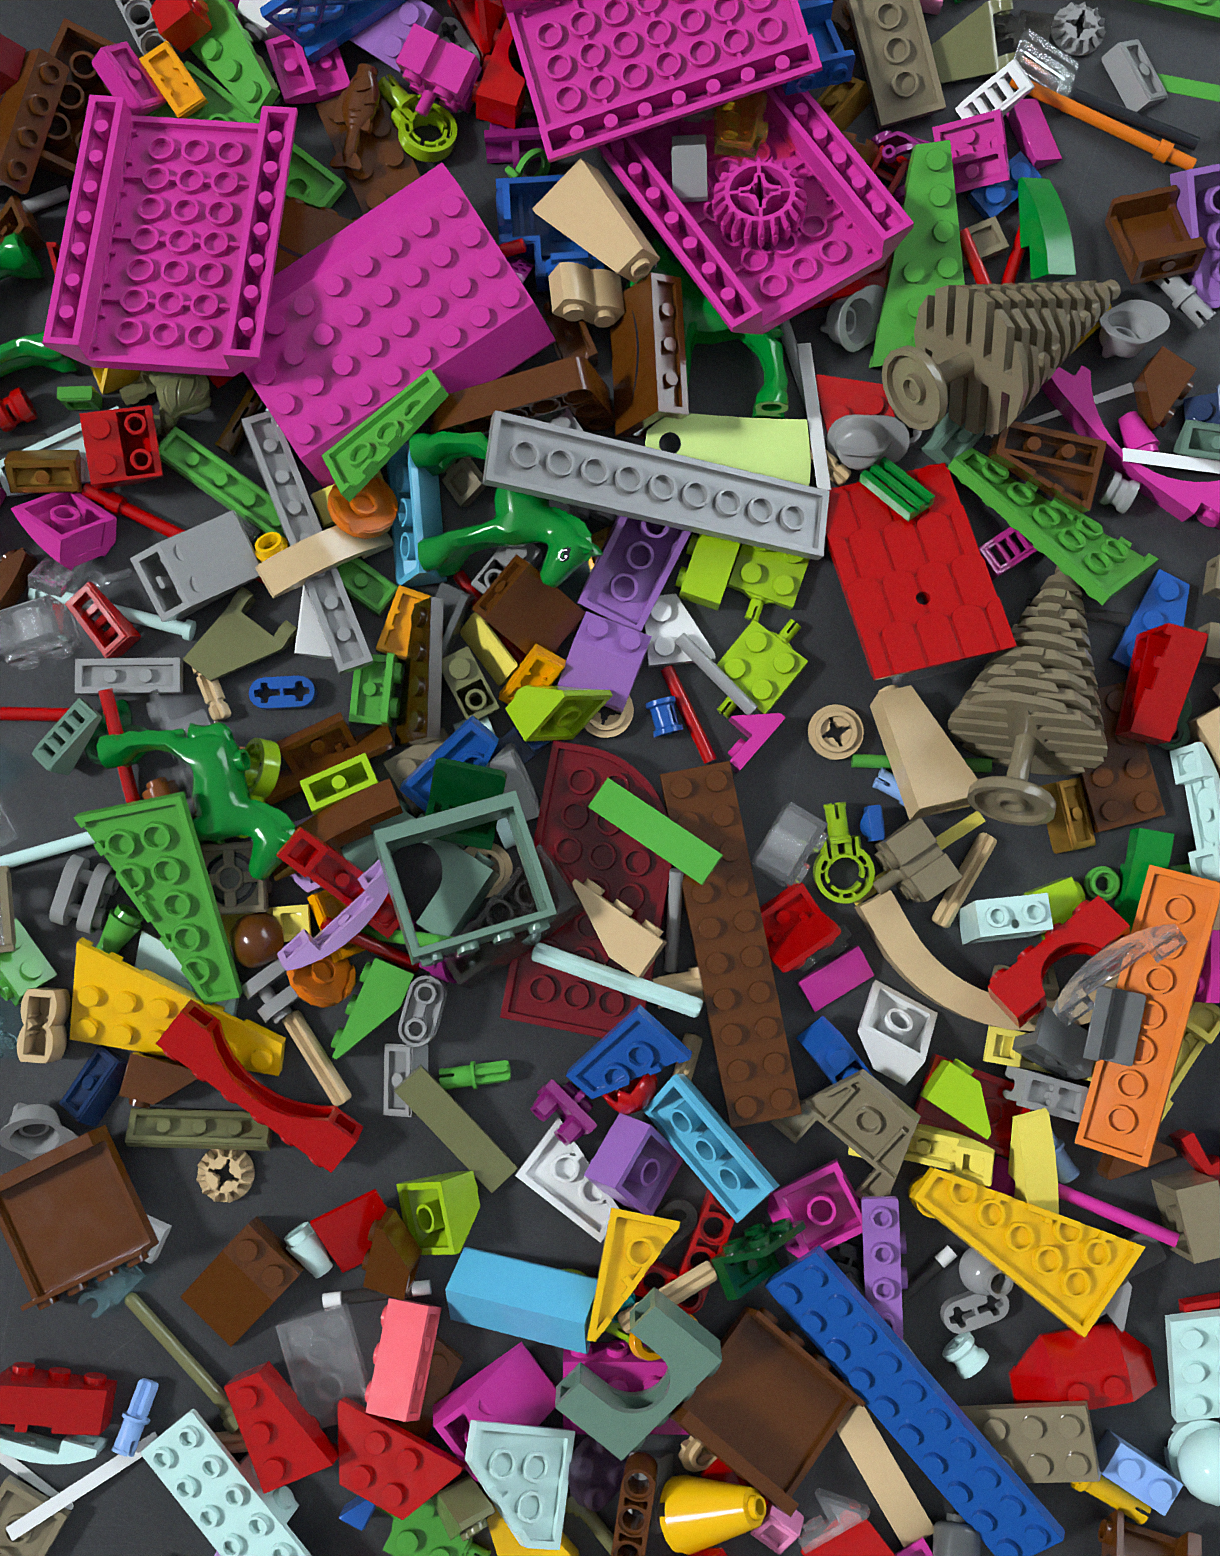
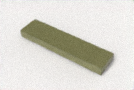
(455, 1128)
(196, 1130)

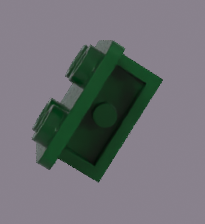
(460, 784)
(752, 1258)

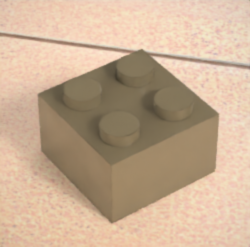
(1192, 1208)

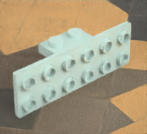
(223, 1494)

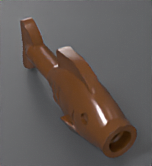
(356, 110)

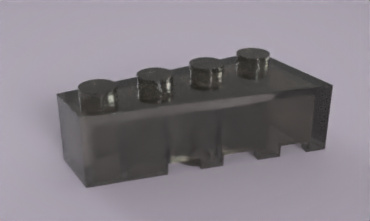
(511, 903)

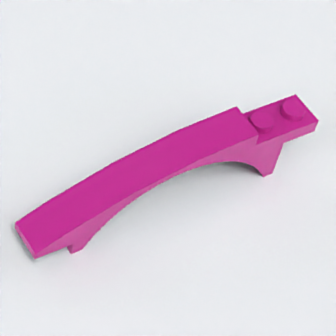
(1182, 499)

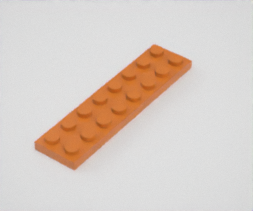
(1129, 1101)

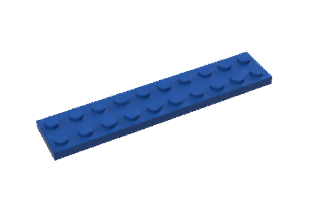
(913, 1407)

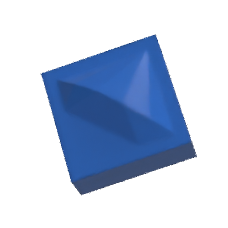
(872, 823)

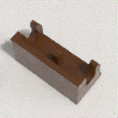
(570, 336)

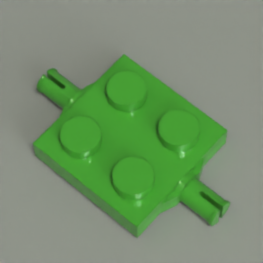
(425, 1535)

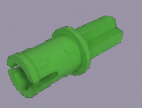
(475, 1074)

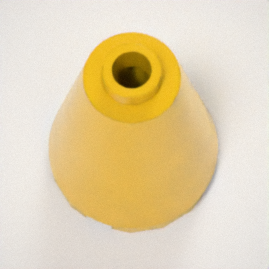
(707, 1512)

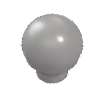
(983, 1277)

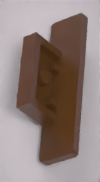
(321, 748)

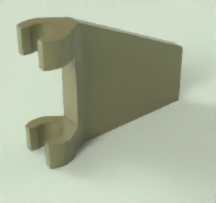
(971, 45)
(236, 641)

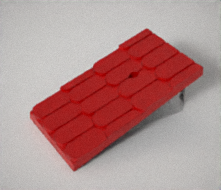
(916, 584)

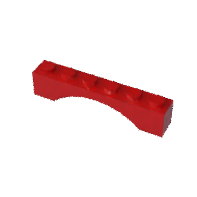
(201, 1046)

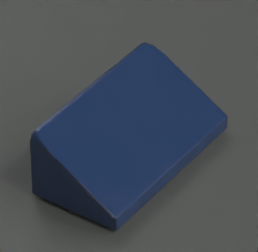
(95, 1086)

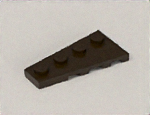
(421, 687)

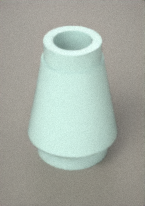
(308, 1249)

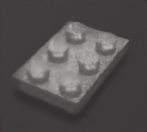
(324, 1361)

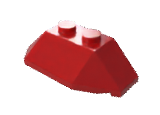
(479, 20)
(1099, 1369)

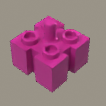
(438, 71)

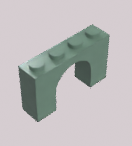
(463, 883)
(625, 1418)

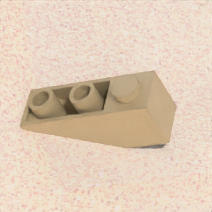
(622, 937)

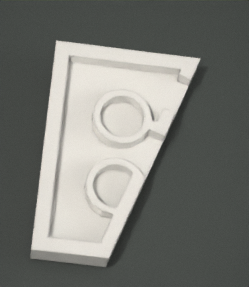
(559, 1178)

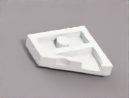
(665, 625)

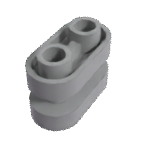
(93, 911)
(275, 1006)
(422, 1010)

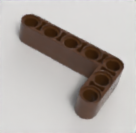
(530, 394)
(635, 1495)

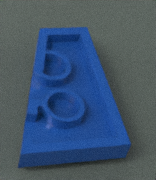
(1160, 604)
(626, 1052)

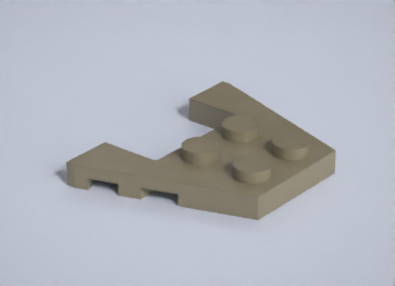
(866, 1120)

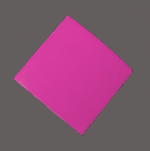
(302, 79)
(976, 150)

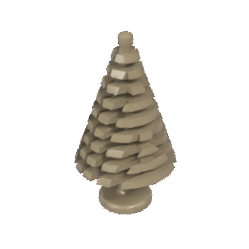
(989, 350)
(1034, 708)

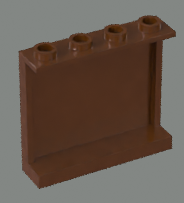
(73, 1218)
(767, 1407)

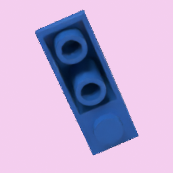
(830, 1051)

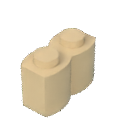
(586, 294)
(43, 1033)

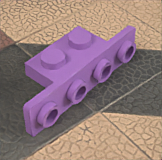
(882, 1258)

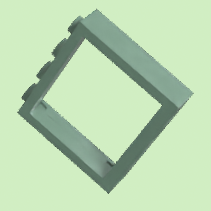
(449, 822)

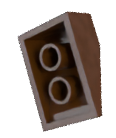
(243, 1281)

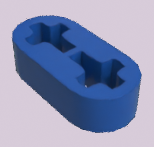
(284, 701)

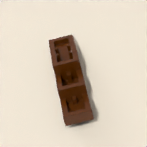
(349, 819)

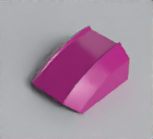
(68, 527)
(824, 1203)

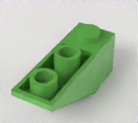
(379, 999)

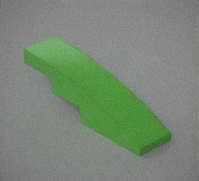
(655, 831)

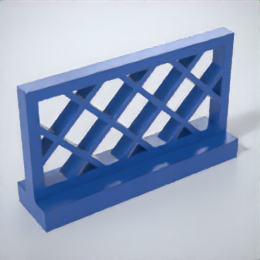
(326, 27)

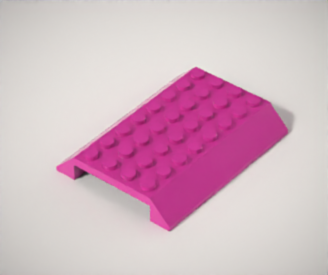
(641, 63)
(844, 235)
(170, 241)
(382, 306)

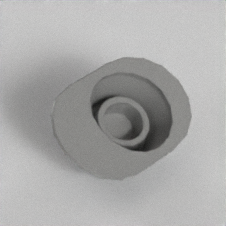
(855, 318)
(1131, 327)
(866, 439)
(34, 1131)

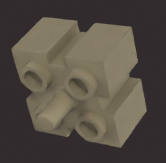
(915, 862)

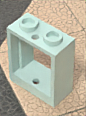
(1005, 918)

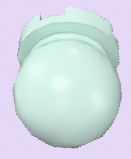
(1195, 1458)

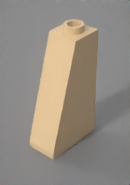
(596, 220)
(921, 756)

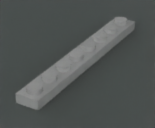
(300, 522)

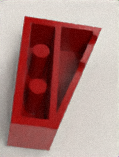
(1159, 682)
(56, 1399)
(277, 1429)

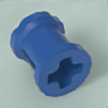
(664, 716)

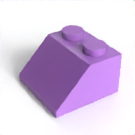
(605, 658)
(634, 1165)

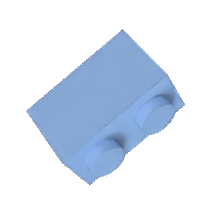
(1137, 1473)

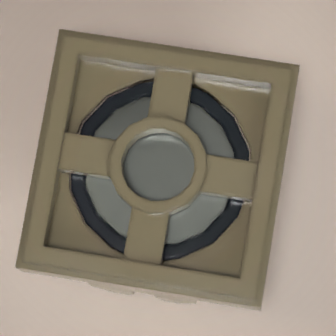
(232, 879)

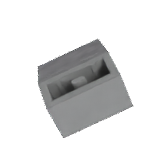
(197, 566)

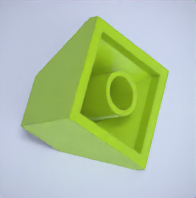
(554, 711)
(440, 1210)

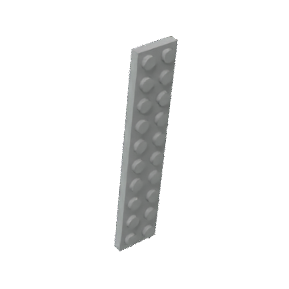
(654, 486)

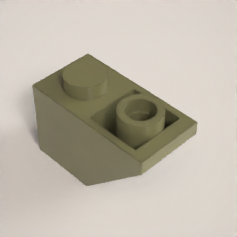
(468, 684)
(463, 1508)

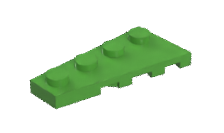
(232, 59)
(374, 441)

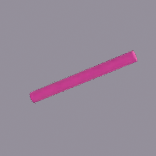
(1118, 1215)

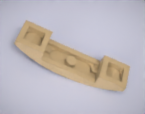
(314, 556)
(884, 1476)

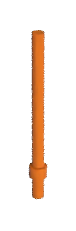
(1161, 150)

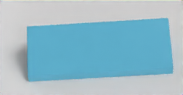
(416, 517)
(710, 1147)
(522, 1299)

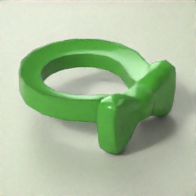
(533, 153)

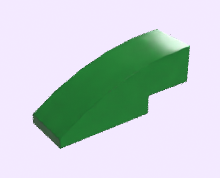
(1045, 230)
(1143, 848)

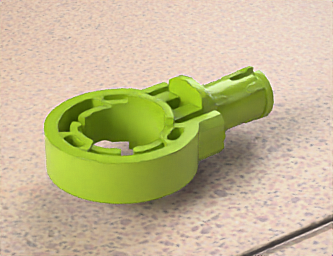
(408, 119)
(264, 778)
(837, 834)

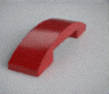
(335, 874)

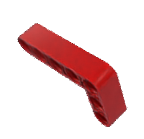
(698, 1241)

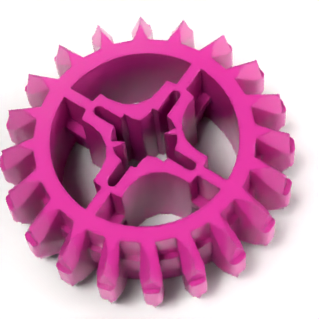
(780, 195)

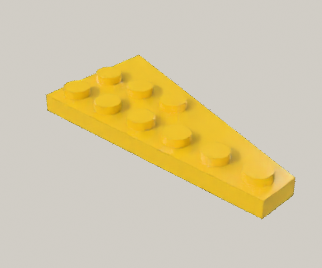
(134, 1008)
(1049, 1256)

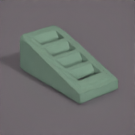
(60, 746)

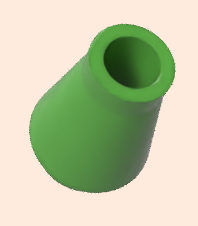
(119, 928)

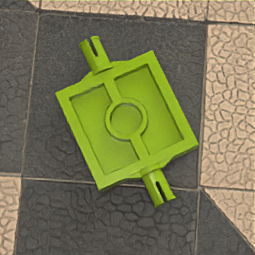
(767, 577)
(762, 665)

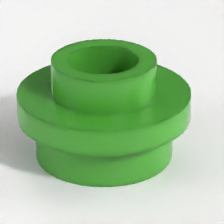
(1112, 883)

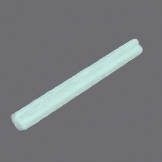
(617, 980)

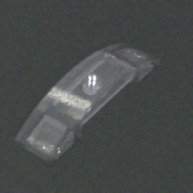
(1109, 962)

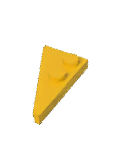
(628, 1251)

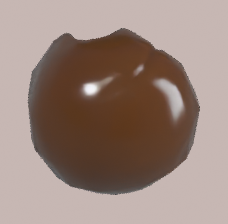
(256, 939)

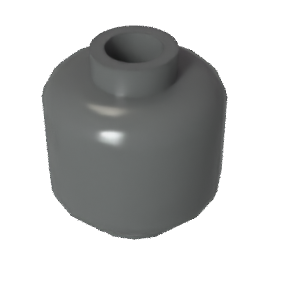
(955, 1537)

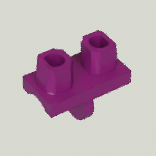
(510, 145)
(569, 1105)

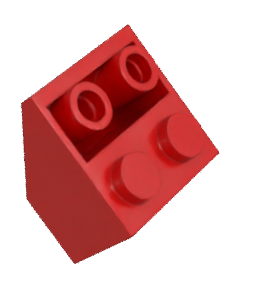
(121, 446)

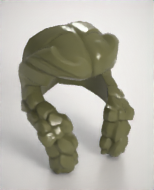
(176, 392)

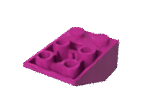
(505, 1391)

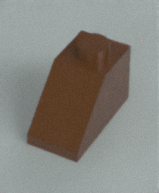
(153, 1079)

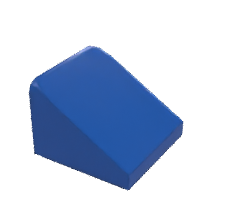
(357, 1512)

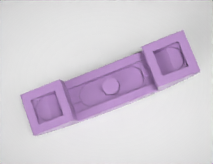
(306, 950)

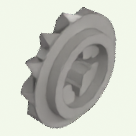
(1065, 32)

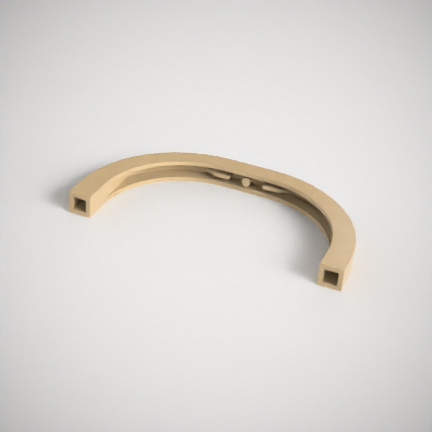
(929, 977)

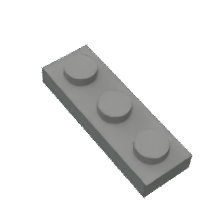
(129, 675)

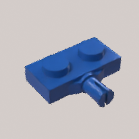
(995, 198)

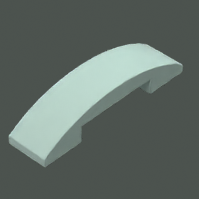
(1196, 771)
(46, 1450)

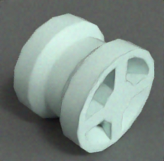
(965, 1355)

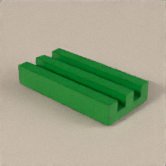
(901, 486)

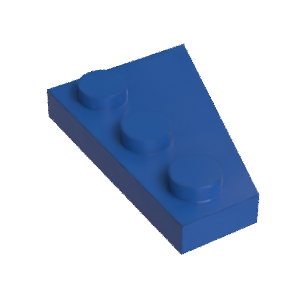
(468, 744)

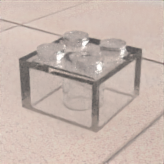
(37, 632)
(788, 845)

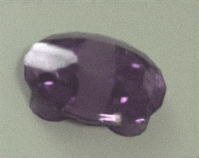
(594, 1475)

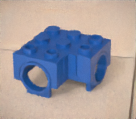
(543, 242)

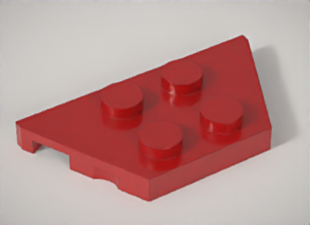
(389, 1462)

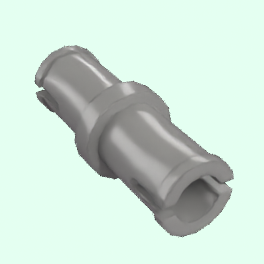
(1186, 299)

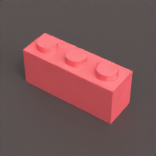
(402, 1360)

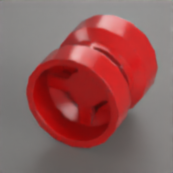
(15, 409)

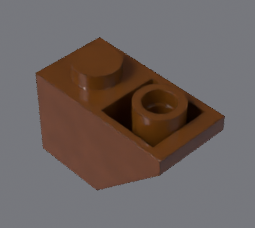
(1160, 384)
(393, 1257)

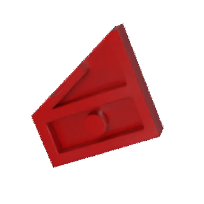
(850, 397)

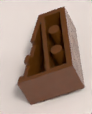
(1052, 460)

